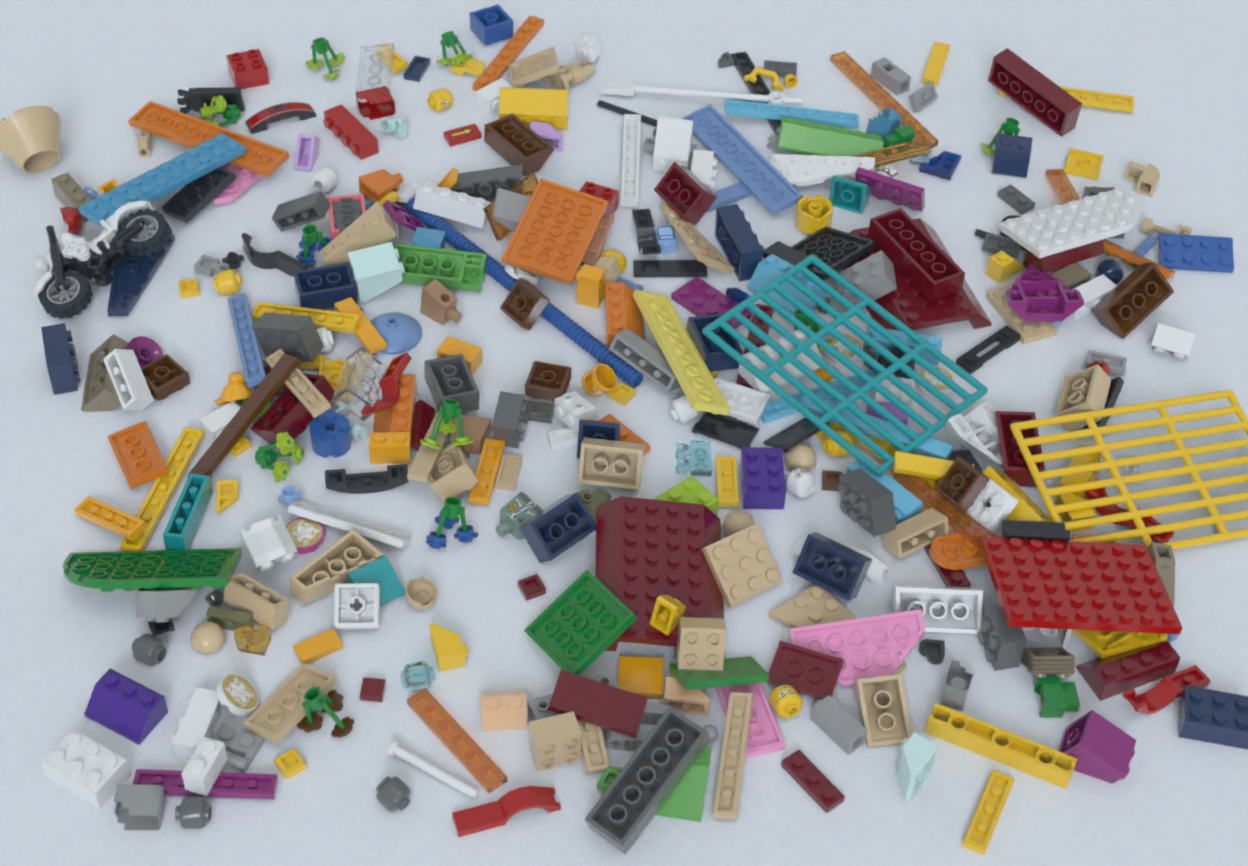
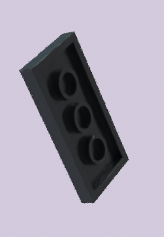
(198, 194)

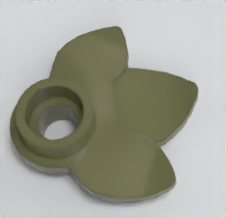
(594, 499)

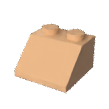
(503, 710)

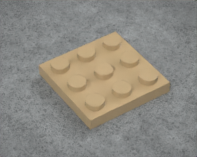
(533, 67)
(742, 565)

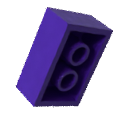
(762, 478)

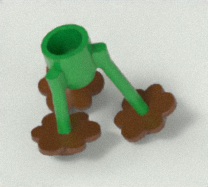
(319, 701)

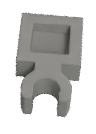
(209, 265)

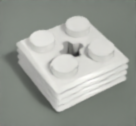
(1001, 506)
(346, 595)

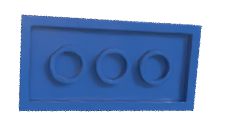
(1196, 252)

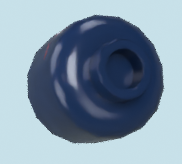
(1111, 270)

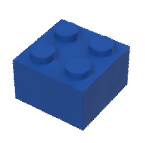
(491, 24)

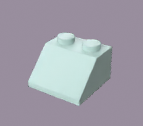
(915, 764)

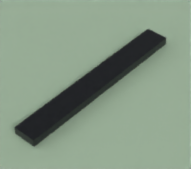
(745, 67)

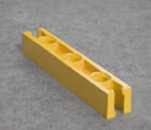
(1001, 745)

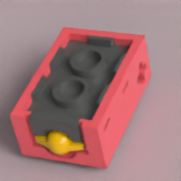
(344, 211)

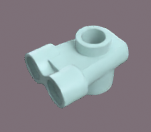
(394, 125)

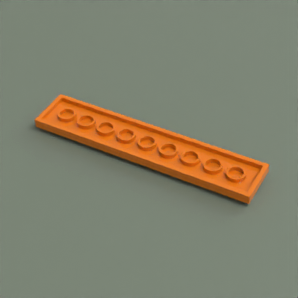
(191, 132)

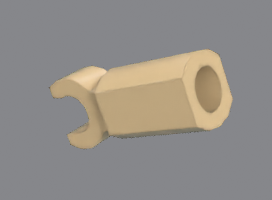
(143, 144)

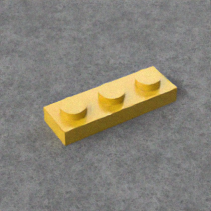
(727, 481)

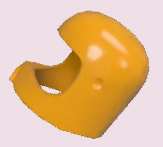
(601, 377)

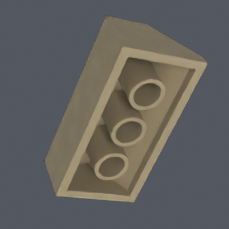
(99, 389)

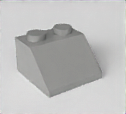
(162, 603)

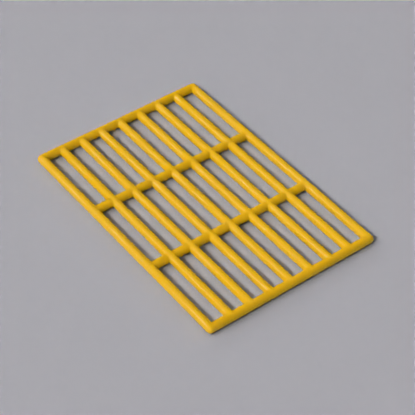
(1120, 481)

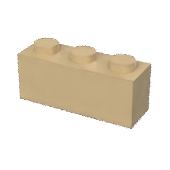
(915, 533)
(255, 598)

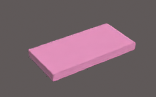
(763, 731)

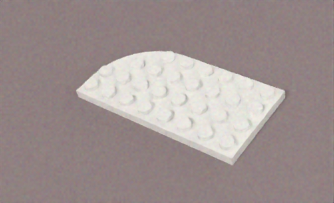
(1075, 222)

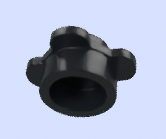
(233, 259)

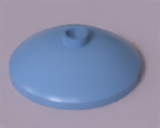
(399, 332)

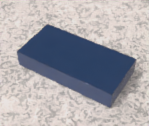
(416, 68)

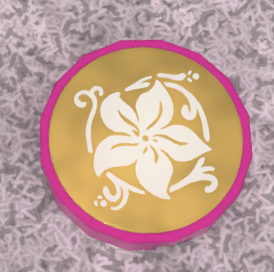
(306, 534)

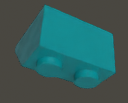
(849, 194)

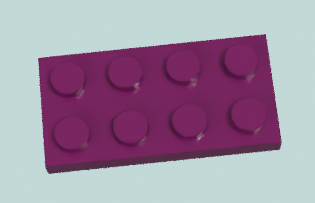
(892, 189)
(705, 300)

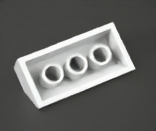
(450, 204)
(760, 386)
(942, 607)

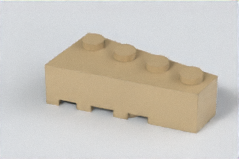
(368, 230)
(332, 567)

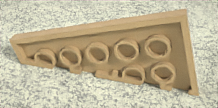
(696, 242)
(812, 608)

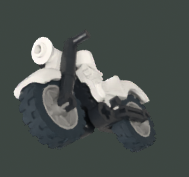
(123, 237)

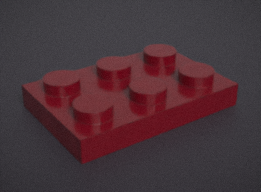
(805, 670)

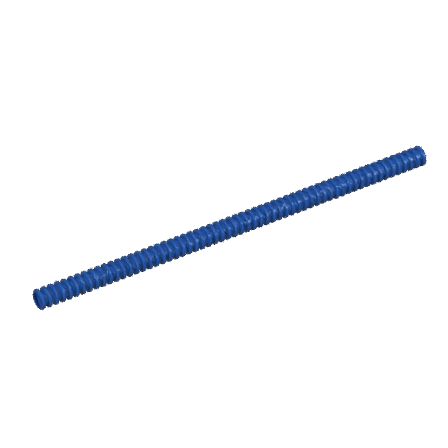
(550, 313)

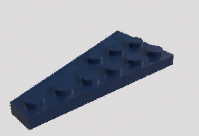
(132, 278)

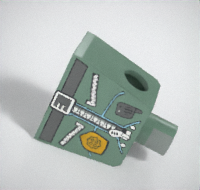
(515, 514)

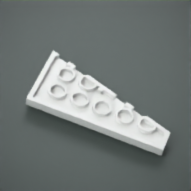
(814, 169)

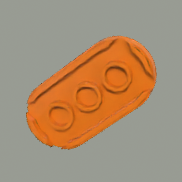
(956, 552)

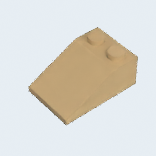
(452, 473)
(883, 709)

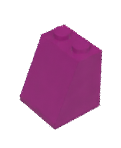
(1099, 747)

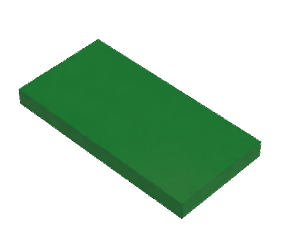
(735, 672)

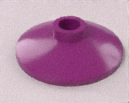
(145, 347)

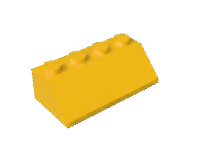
(535, 105)
(1026, 508)

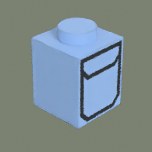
(666, 238)

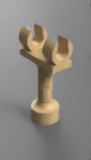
(1148, 225)

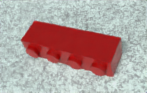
(351, 132)

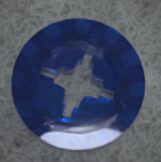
(736, 294)

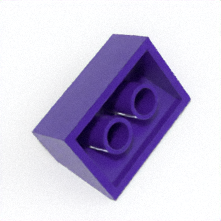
(125, 706)

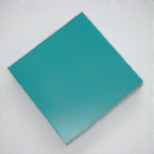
(380, 572)

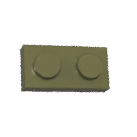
(229, 618)

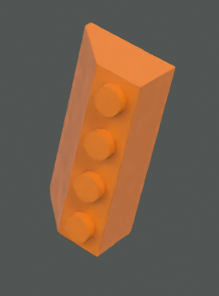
(621, 311)
(400, 415)

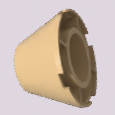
(31, 138)

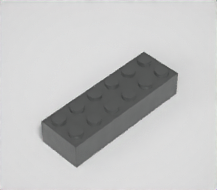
(647, 779)

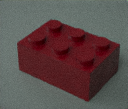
(685, 193)

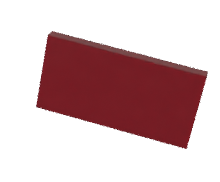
(598, 703)

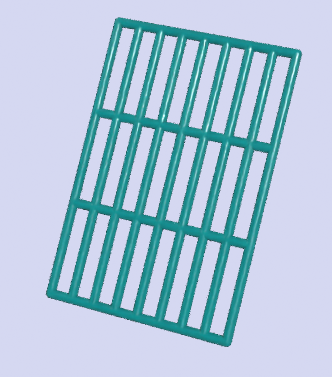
(871, 383)

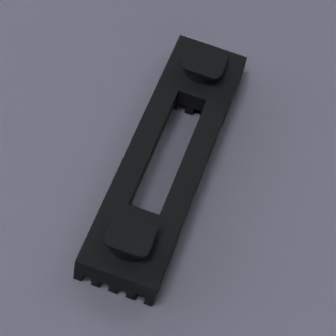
(971, 362)

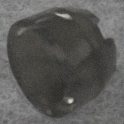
(214, 598)

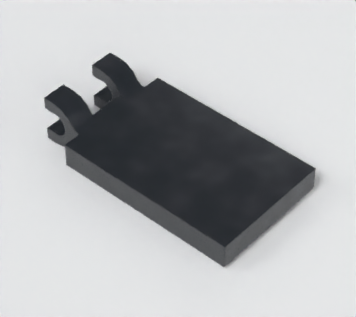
(197, 96)

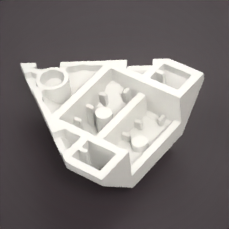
(977, 432)

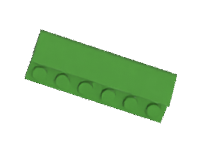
(824, 139)
(450, 267)

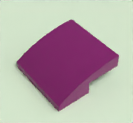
(402, 216)

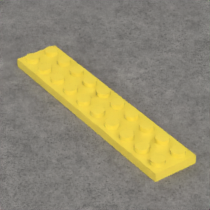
(681, 353)

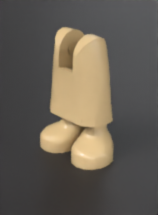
(571, 74)

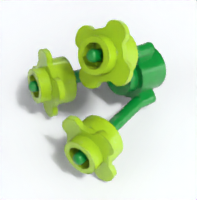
(219, 106)

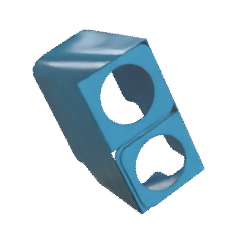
(884, 123)
(429, 238)

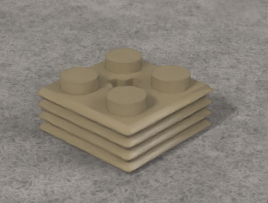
(1048, 661)

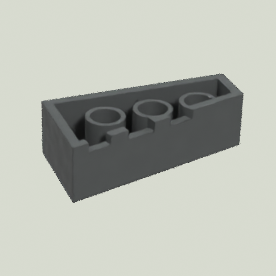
(486, 182)

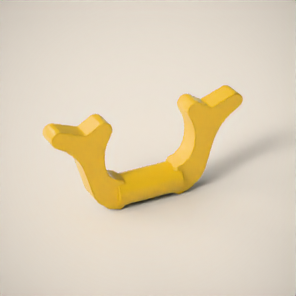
(771, 74)

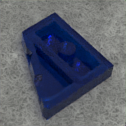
(942, 165)

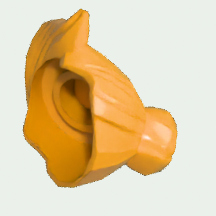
(234, 390)

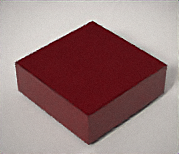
(531, 587)
(372, 689)

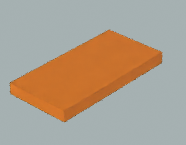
(138, 454)

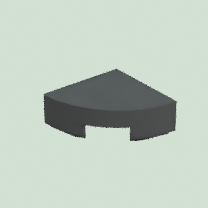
(725, 60)

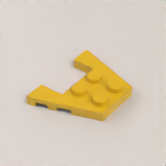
(328, 368)
(1113, 642)

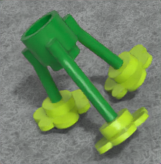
(448, 411)

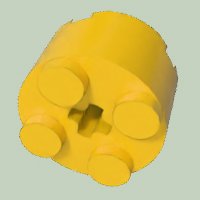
(813, 214)

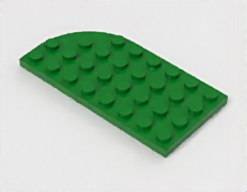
(152, 569)

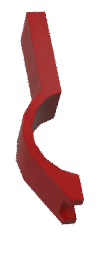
(389, 385)
(1114, 509)
(1166, 690)
(499, 812)

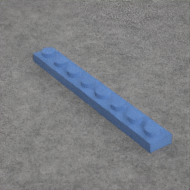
(246, 340)

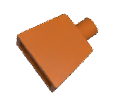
(378, 184)

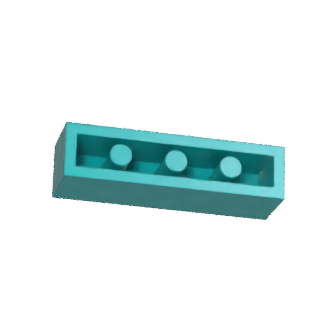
(188, 512)

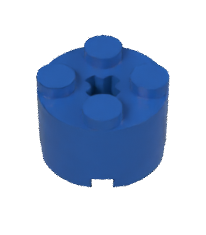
(330, 434)

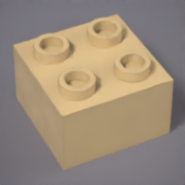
(701, 643)
(555, 741)

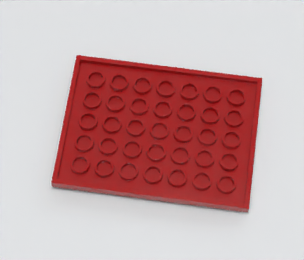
(1079, 586)

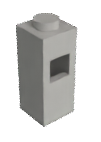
(890, 76)
(838, 724)

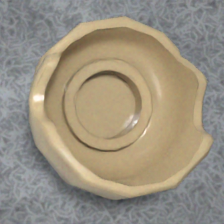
(801, 457)
(737, 521)
(420, 593)
(207, 637)

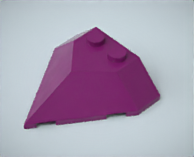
(1042, 297)

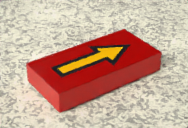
(462, 135)

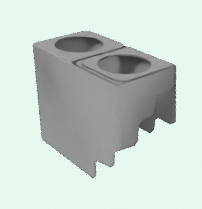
(953, 696)
(140, 806)

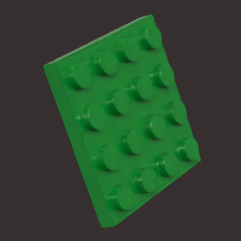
(580, 624)

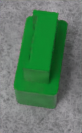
(900, 135)
(1056, 696)

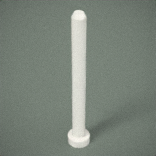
(396, 750)

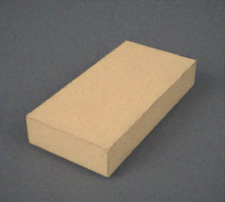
(508, 472)

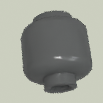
(149, 649)
(393, 794)
(193, 813)

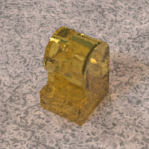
(252, 640)

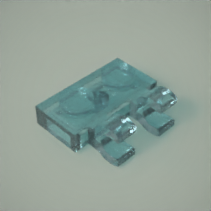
(700, 458)

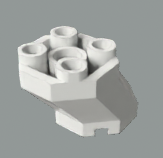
(269, 543)

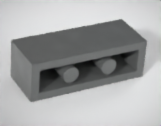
(301, 211)

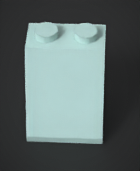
(375, 270)

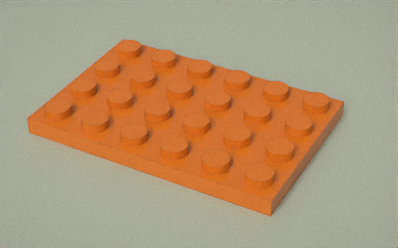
(555, 231)

